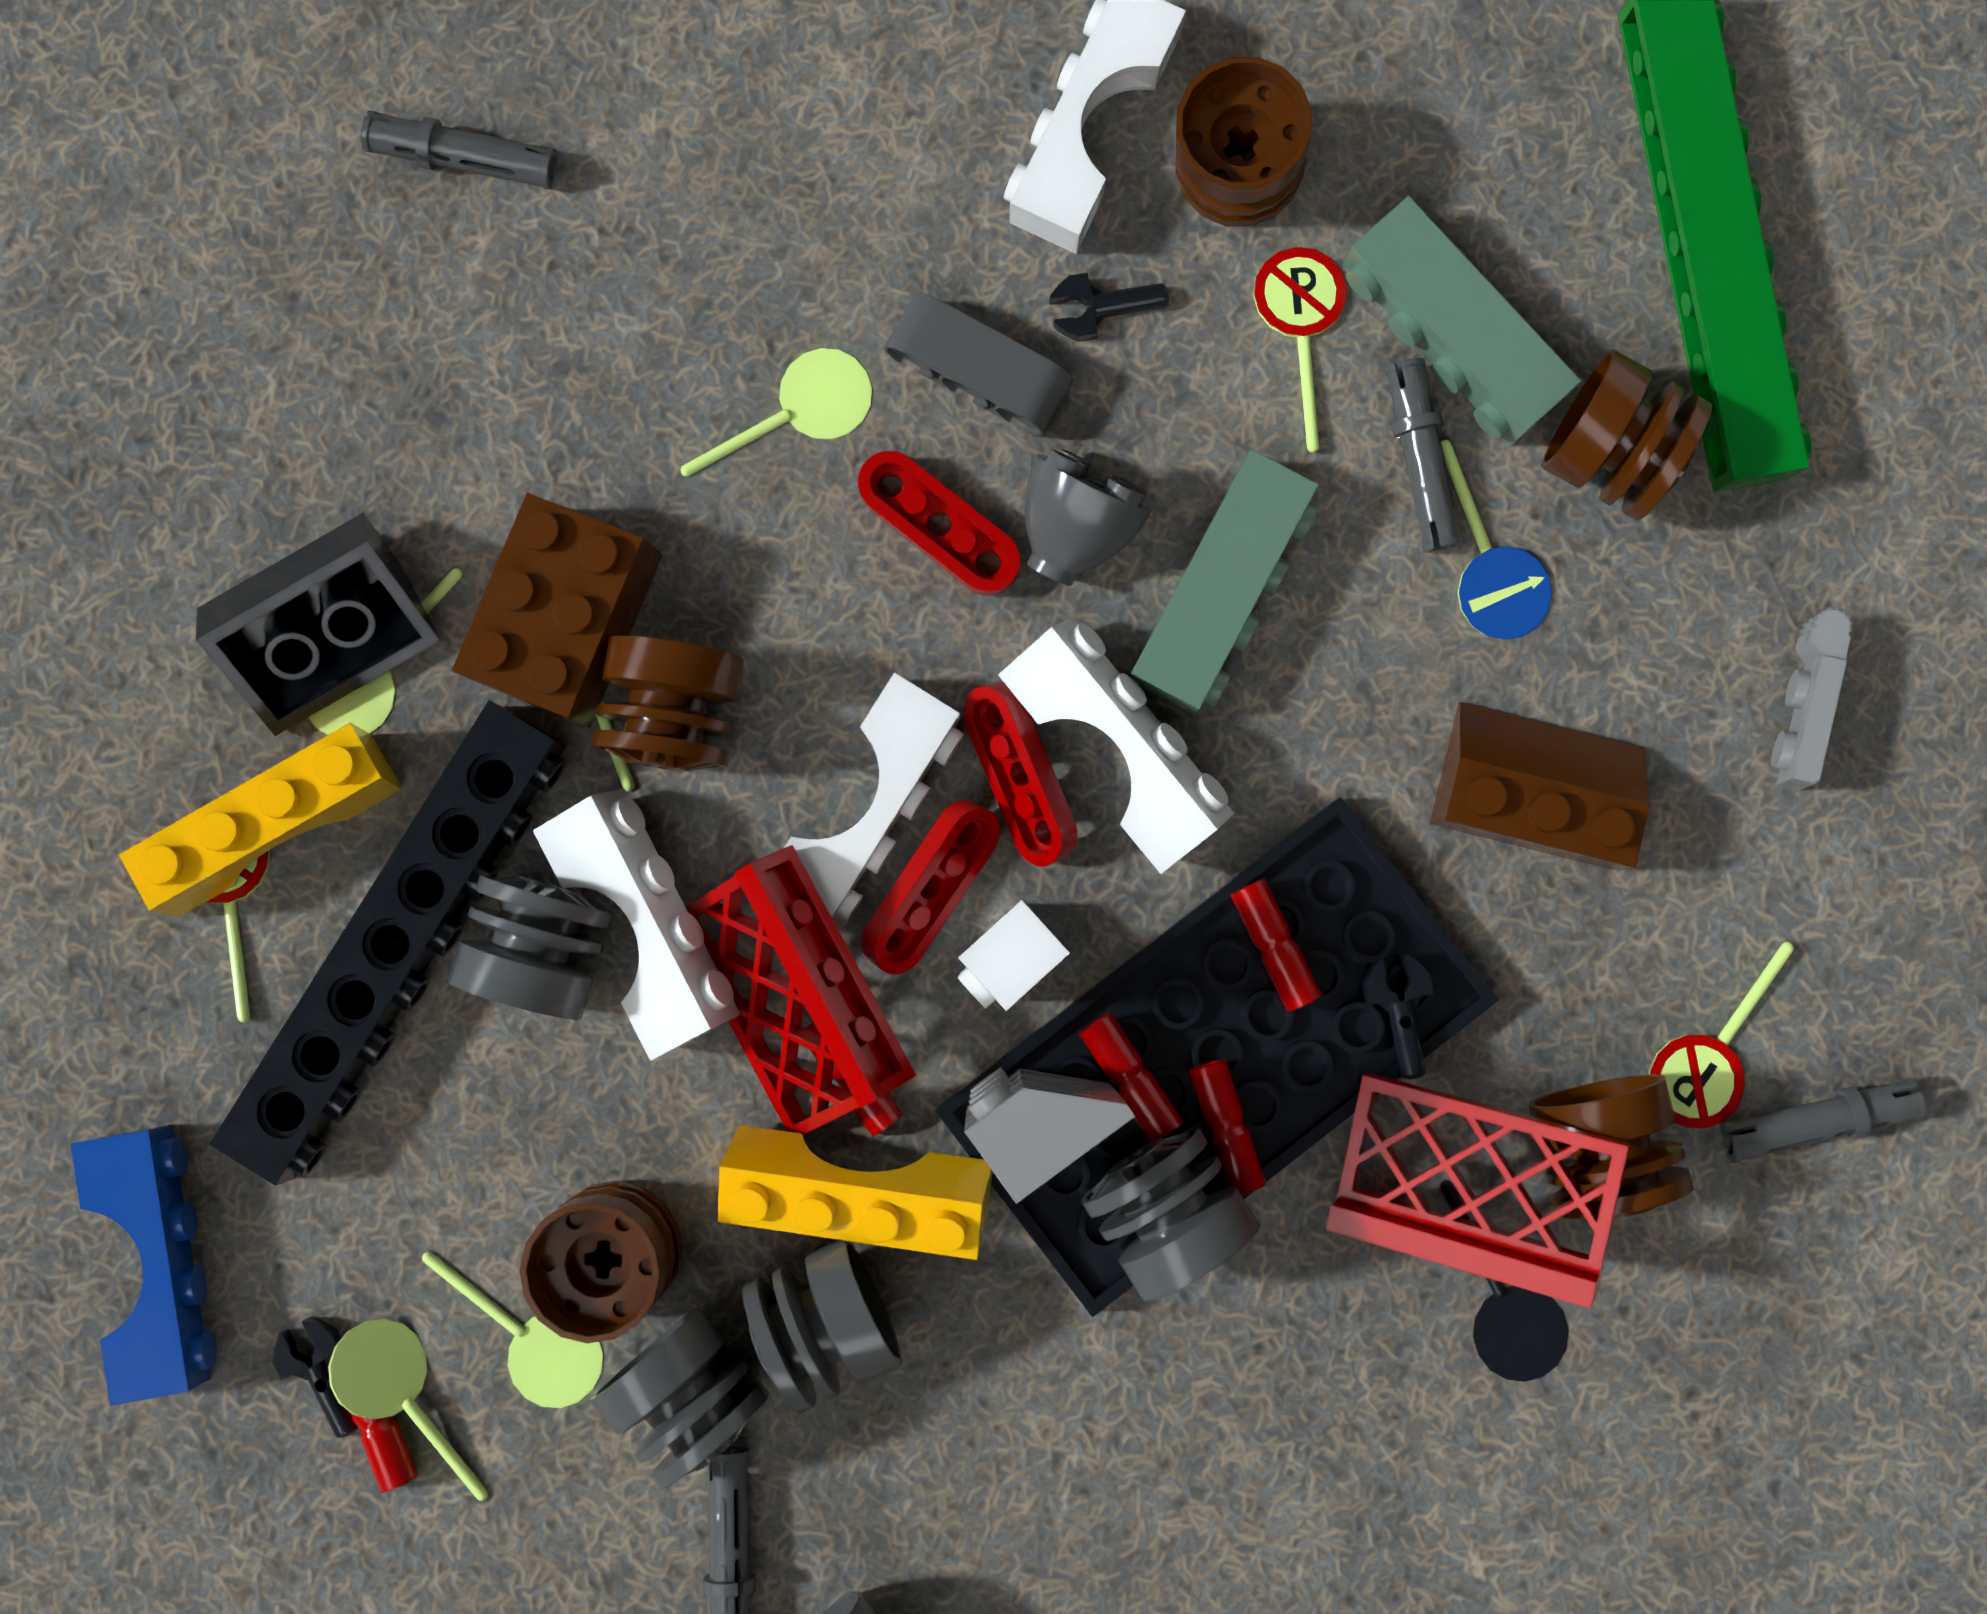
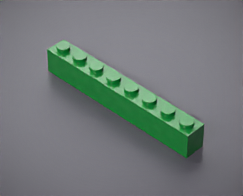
(1714, 241)

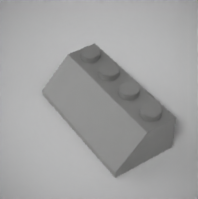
(1039, 1124)

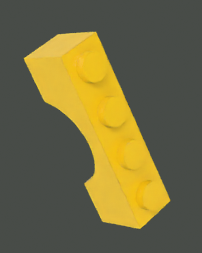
(216, 842)
(925, 1207)

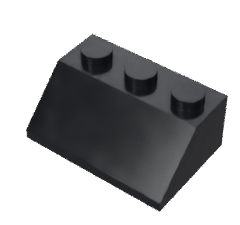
(315, 625)

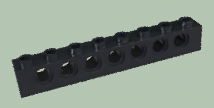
(256, 1126)

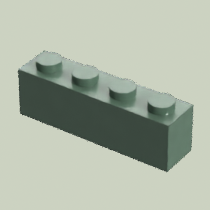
(1458, 322)
(1224, 582)

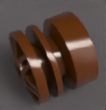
(1250, 108)
(1635, 440)
(667, 702)
(1626, 1111)
(575, 1286)

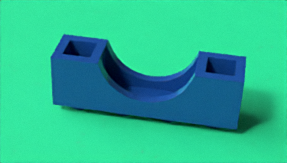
(139, 1187)

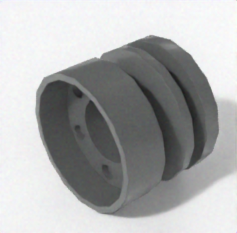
(530, 947)
(1176, 1223)
(813, 1328)
(681, 1399)

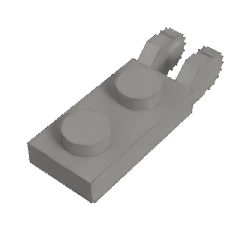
(1814, 697)

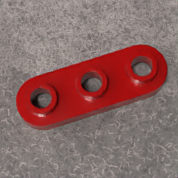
(926, 497)
(1020, 774)
(930, 887)

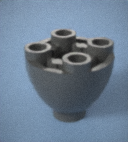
(1077, 518)

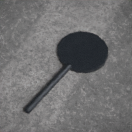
(1516, 1329)

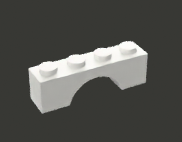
(1124, 53)
(907, 735)
(1170, 799)
(1010, 958)
(676, 984)

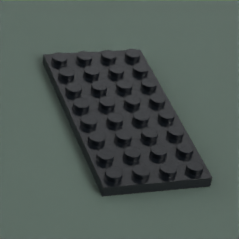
(1208, 998)

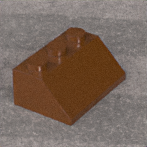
(1543, 788)

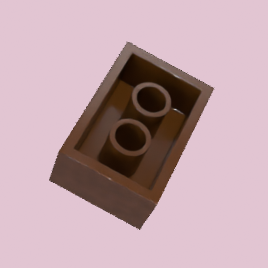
(553, 606)

